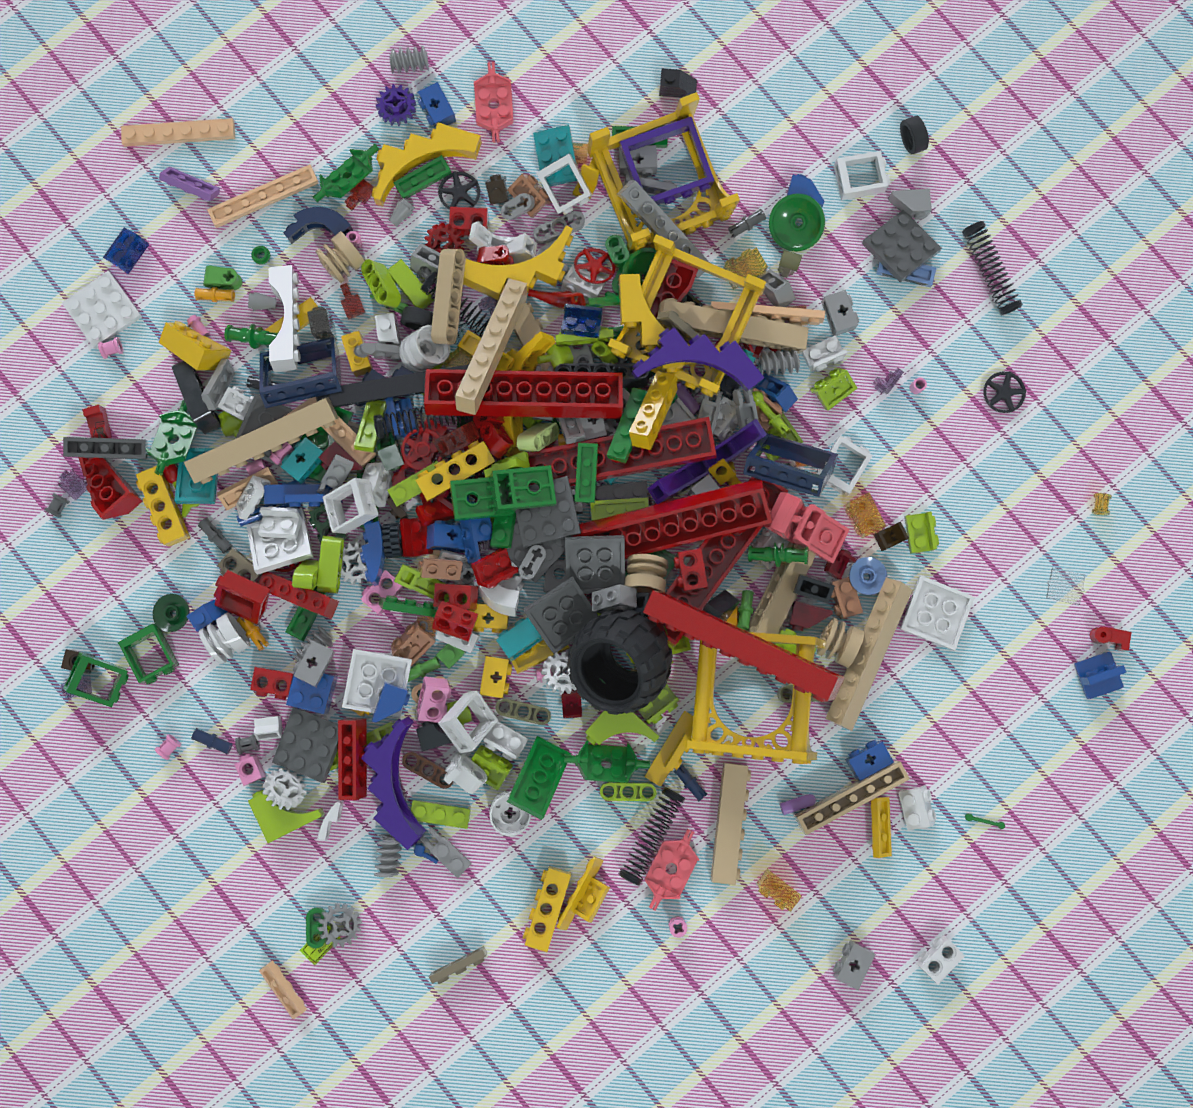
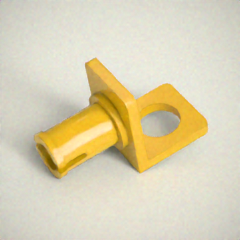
(590, 175)
(725, 474)

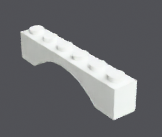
(283, 349)

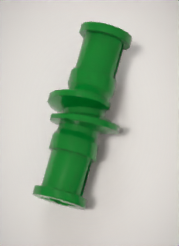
(253, 335)
(778, 554)

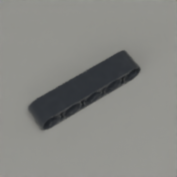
(625, 368)

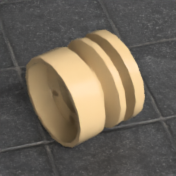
(340, 257)
(646, 573)
(842, 643)

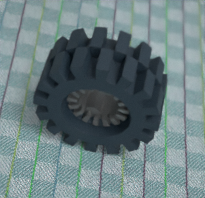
(392, 540)

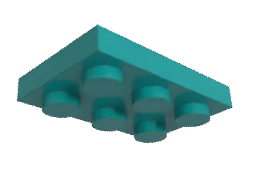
(552, 146)
(196, 493)

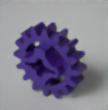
(404, 107)

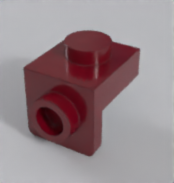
(838, 567)
(571, 704)

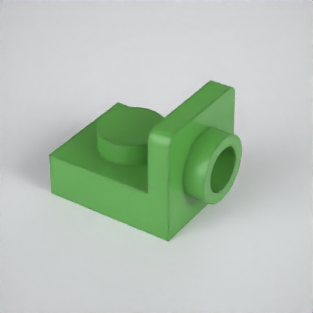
(450, 655)

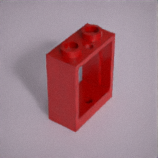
(244, 588)

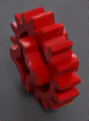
(438, 235)

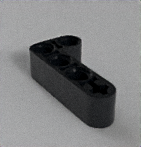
(191, 390)

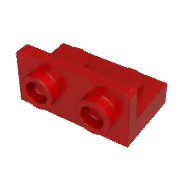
(414, 538)
(493, 568)

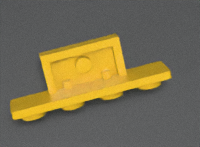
(672, 750)
(587, 896)

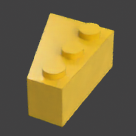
(192, 347)

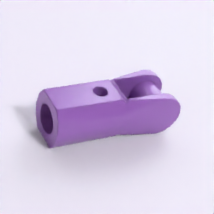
(687, 399)
(797, 804)

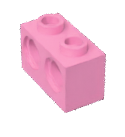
(379, 589)
(429, 699)

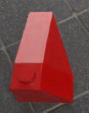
(675, 284)
(108, 489)

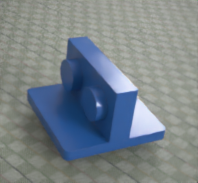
(400, 405)
(1099, 675)

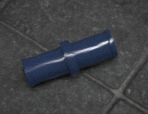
(211, 741)
(690, 782)

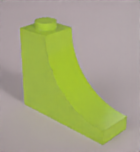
(610, 724)
(278, 822)

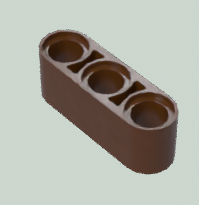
(418, 769)

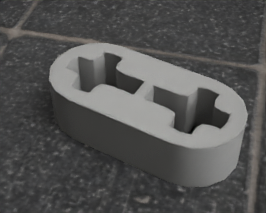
(515, 203)
(528, 559)

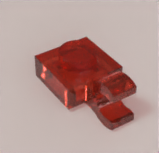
(360, 193)
(351, 304)

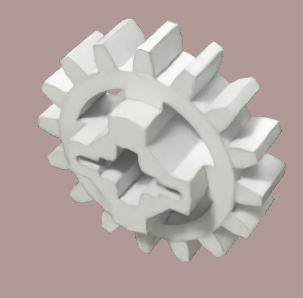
(350, 570)
(561, 682)
(284, 789)

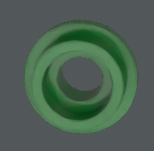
(258, 250)

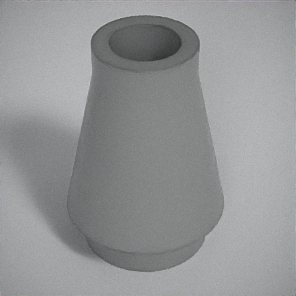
(401, 212)
(260, 302)

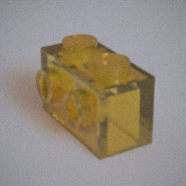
(865, 515)
(779, 890)

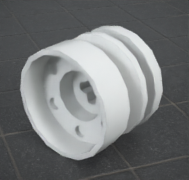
(420, 352)
(221, 640)
(506, 824)

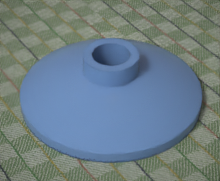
(876, 572)

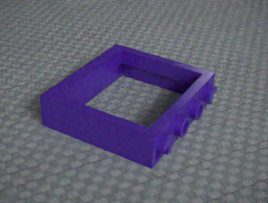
(658, 135)

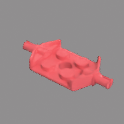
(489, 89)
(671, 885)

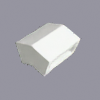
(268, 728)

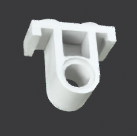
(465, 773)

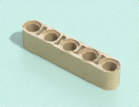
(448, 296)

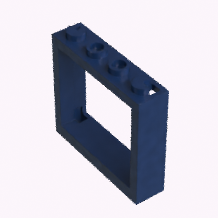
(306, 387)
(787, 475)

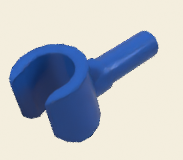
(419, 851)

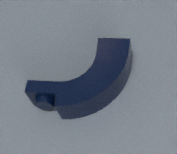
(316, 218)

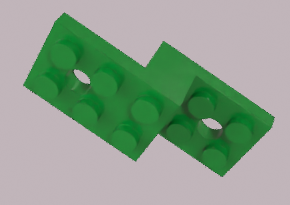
(502, 493)

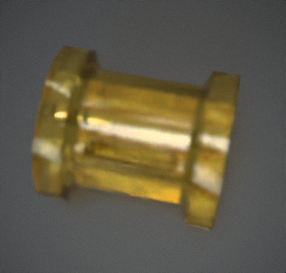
(1101, 504)

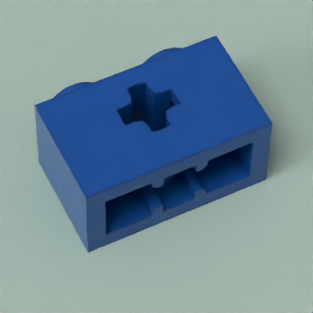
(434, 96)
(445, 537)
(879, 760)

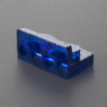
(126, 250)
(582, 321)

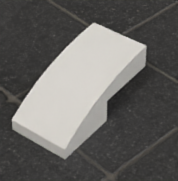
(332, 816)

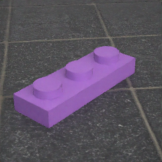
(189, 184)

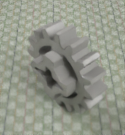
(344, 918)

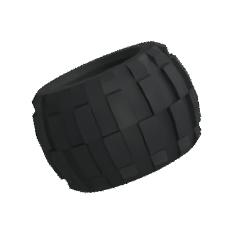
(592, 659)

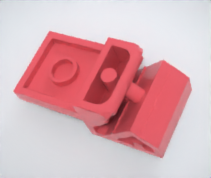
(807, 526)

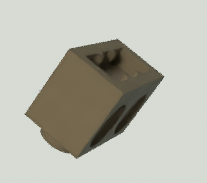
(243, 565)

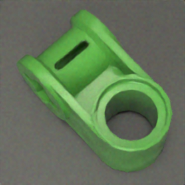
(220, 277)

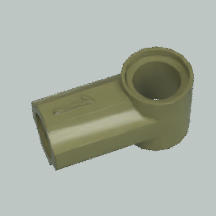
(789, 263)

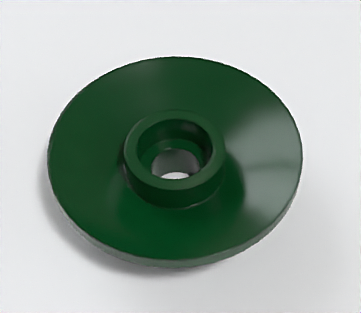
(163, 612)

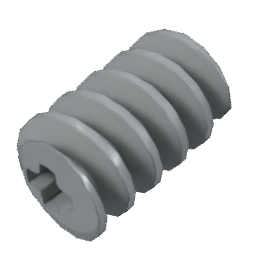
(409, 59)
(779, 360)
(322, 638)
(388, 857)

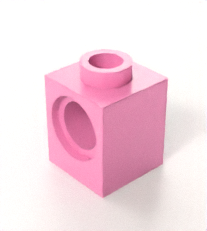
(257, 774)

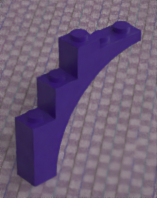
(674, 349)
(693, 472)
(393, 811)

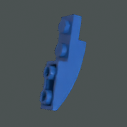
(373, 553)

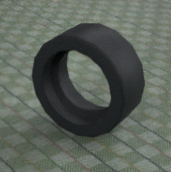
(914, 134)
(416, 317)

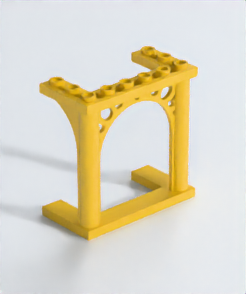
(720, 203)
(665, 251)
(798, 744)

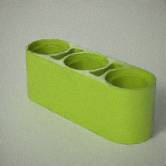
(381, 283)
(409, 285)
(330, 564)
(306, 574)
(637, 791)

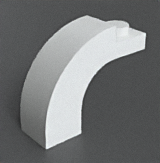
(520, 247)
(500, 599)

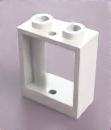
(556, 166)
(842, 178)
(839, 485)
(364, 501)
(455, 730)

